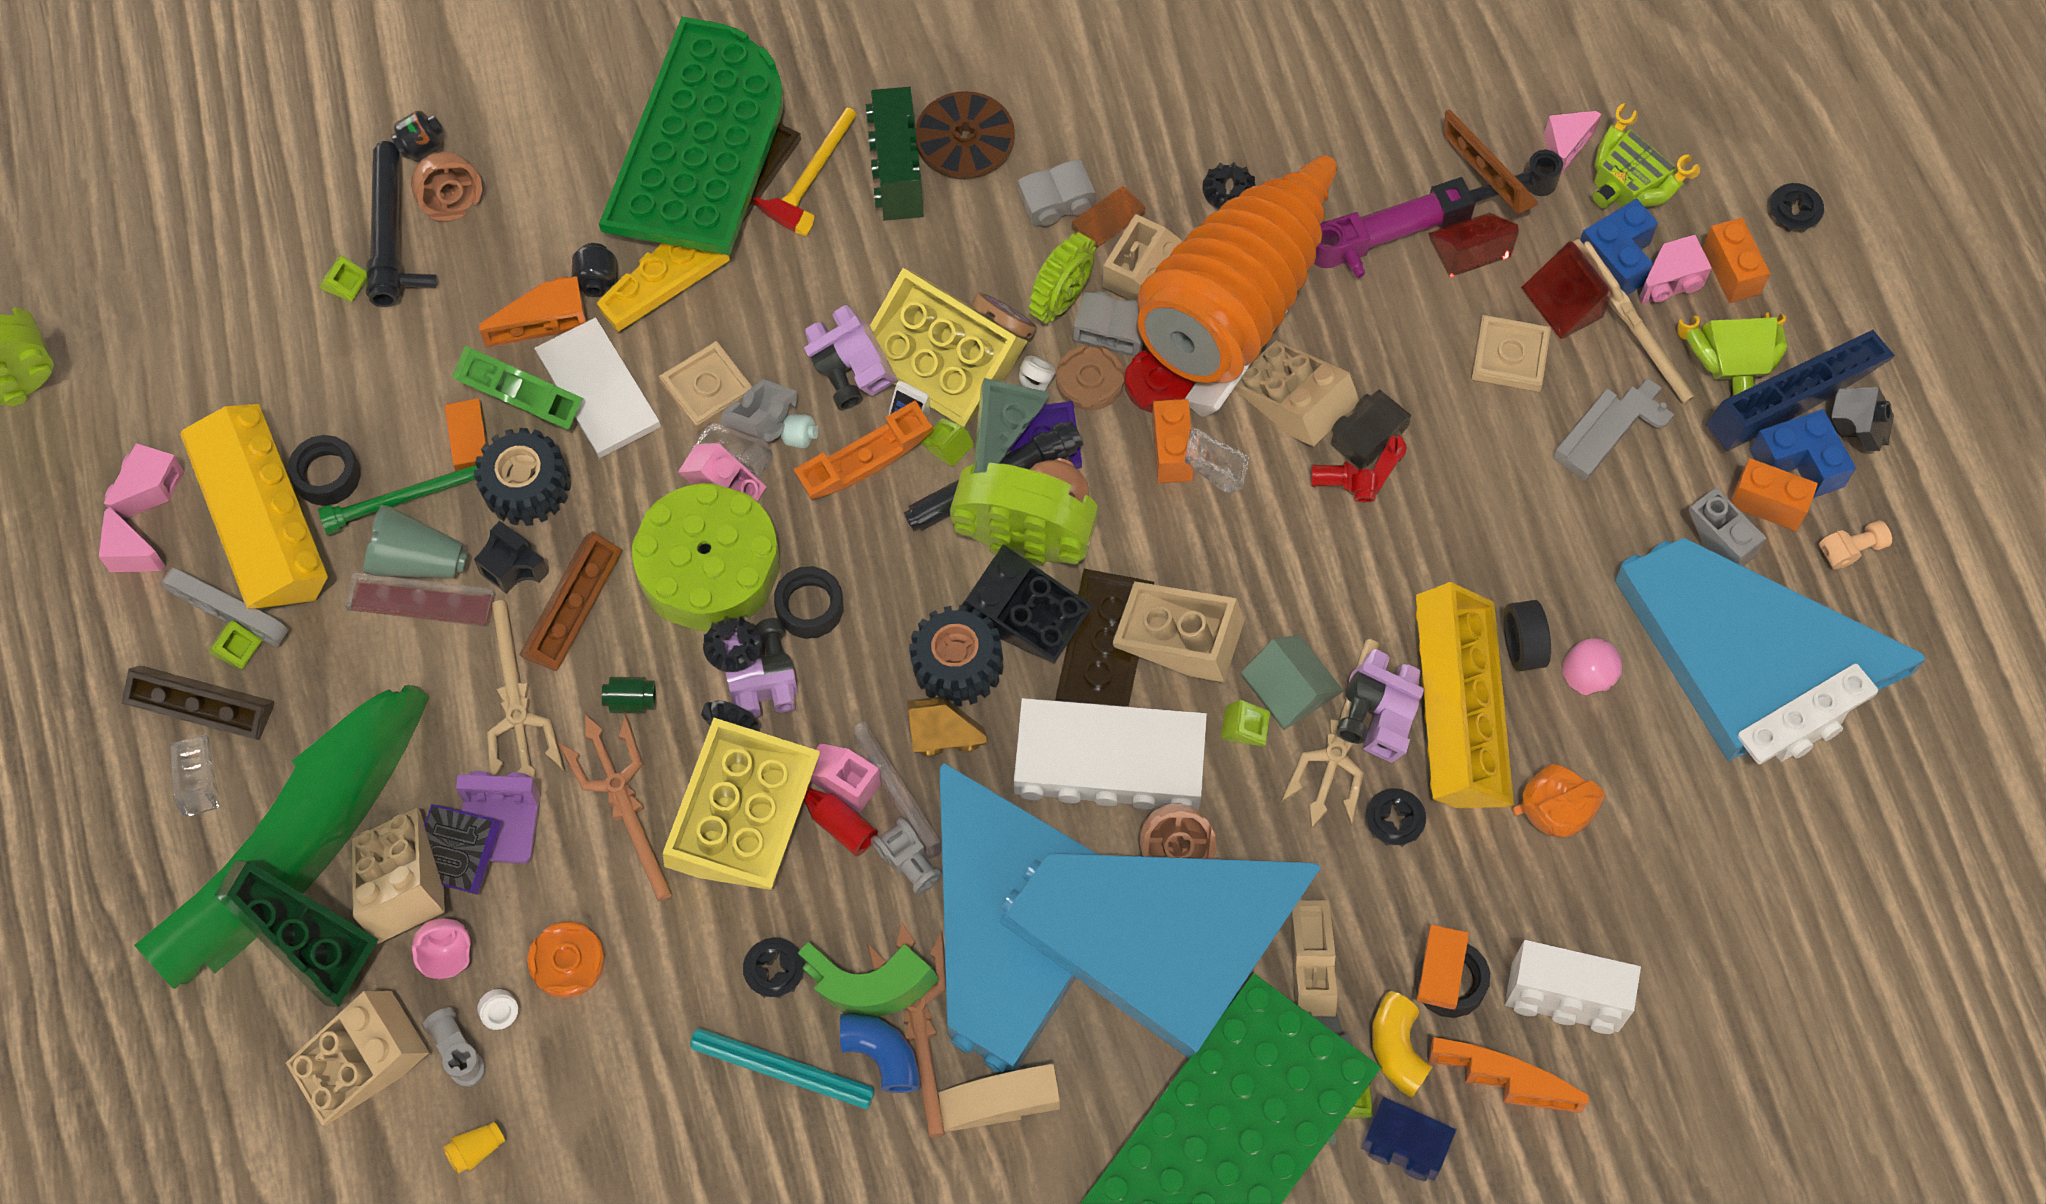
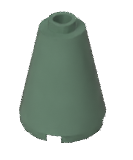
(411, 548)

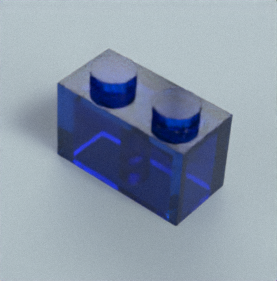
(1408, 1140)

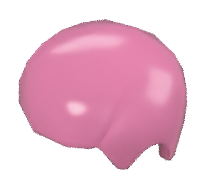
(1592, 666)
(441, 948)

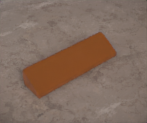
(1487, 164)
(571, 601)

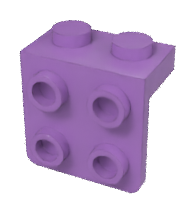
(508, 800)

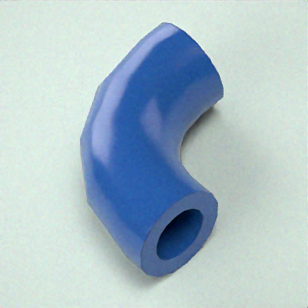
(885, 1046)

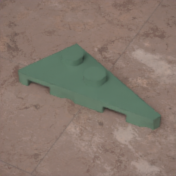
(1003, 418)

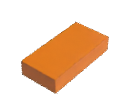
(465, 432)
(1442, 967)

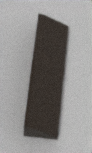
(197, 702)

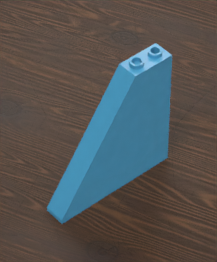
(1745, 640)
(1157, 932)
(995, 981)

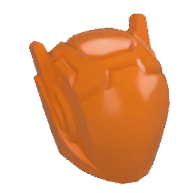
(1560, 801)

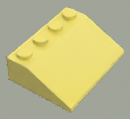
(942, 345)
(740, 806)

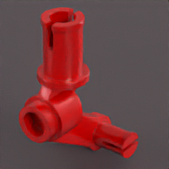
(1363, 482)

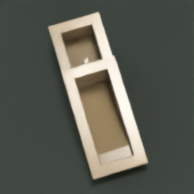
(1314, 957)
(1000, 1098)

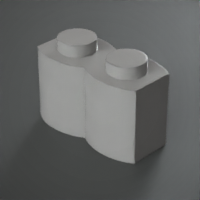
(1056, 193)
(1108, 323)

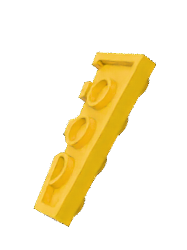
(655, 281)

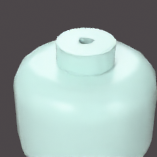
(799, 430)

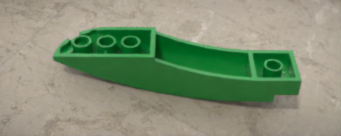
(300, 833)

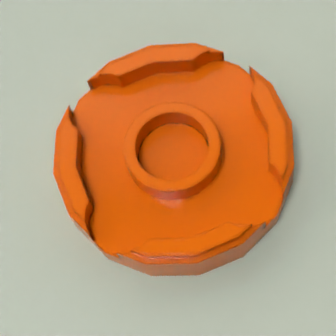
(566, 960)

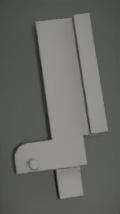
(1607, 424)

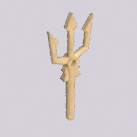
(1622, 306)
(515, 703)
(1335, 756)

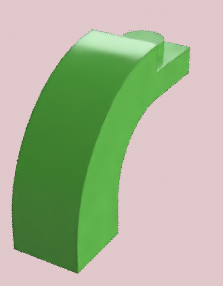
(516, 387)
(871, 994)

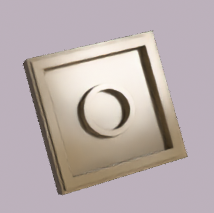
(1511, 353)
(705, 385)

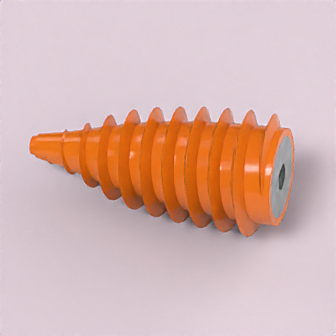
(1235, 276)

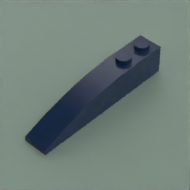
(1796, 390)

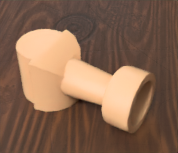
(1844, 549)

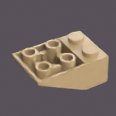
(1137, 256)
(1298, 391)
(395, 877)
(356, 1055)

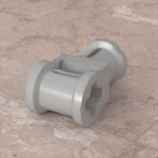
(906, 854)
(454, 1048)

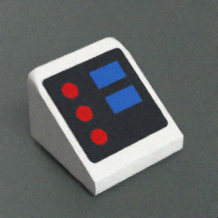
(906, 394)

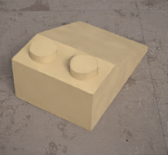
(1181, 629)

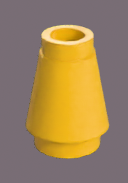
(472, 1147)

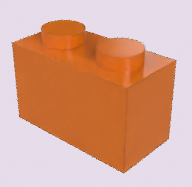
(1736, 260)
(1170, 436)
(1773, 494)

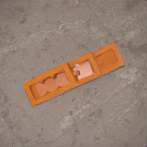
(1521, 1081)

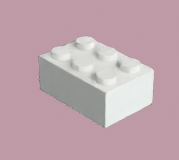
(1572, 987)

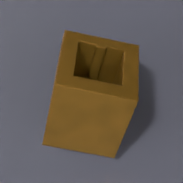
(942, 725)

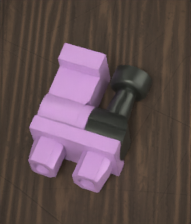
(845, 347)
(768, 676)
(1390, 698)

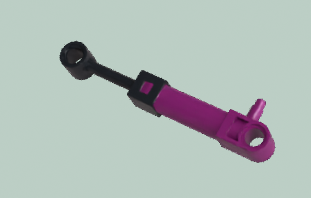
(1444, 206)

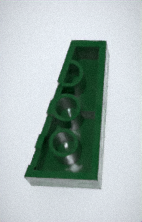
(896, 153)
(300, 932)

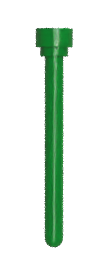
(336, 517)

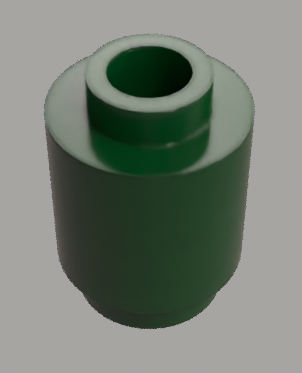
(629, 695)

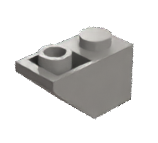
(1726, 528)

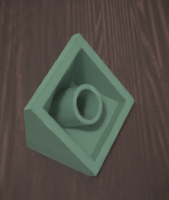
(1290, 680)

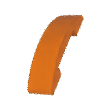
(866, 455)

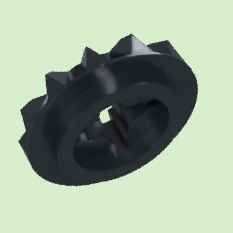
(1215, 182)
(1810, 206)
(740, 656)
(730, 713)
(1405, 805)
(764, 954)

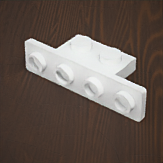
(1808, 718)

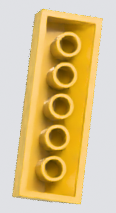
(254, 507)
(1463, 698)

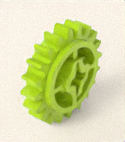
(1062, 277)

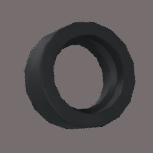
(310, 451)
(809, 577)
(1527, 635)
(1465, 1006)

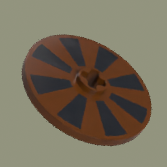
(986, 145)

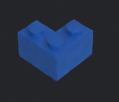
(1620, 244)
(1808, 446)

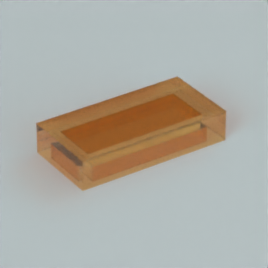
(1109, 216)

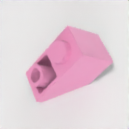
(1677, 269)
(716, 465)
(144, 481)
(846, 776)

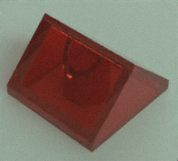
(1474, 243)
(1568, 291)

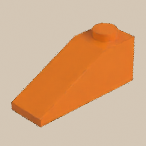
(541, 312)

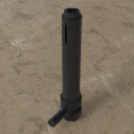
(383, 267)
(1057, 443)

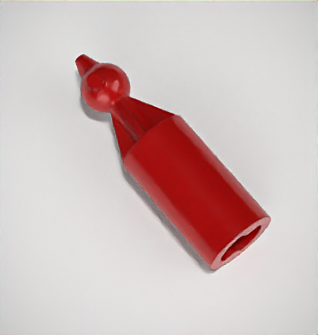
(840, 821)

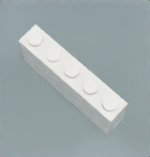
(1109, 754)

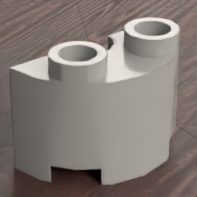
(761, 411)

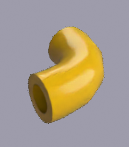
(1393, 1046)

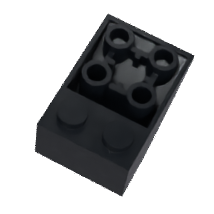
(1027, 605)

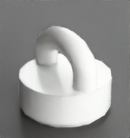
(1037, 370)
(497, 1009)

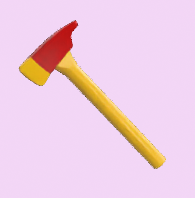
(786, 210)

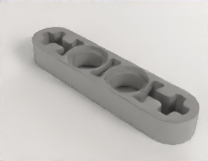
(223, 606)

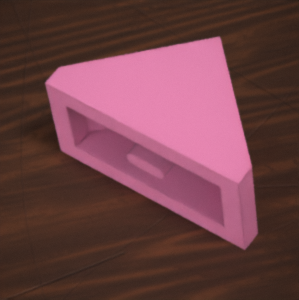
(1570, 133)
(124, 549)

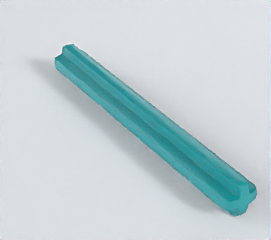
(782, 1068)

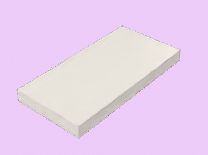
(612, 403)

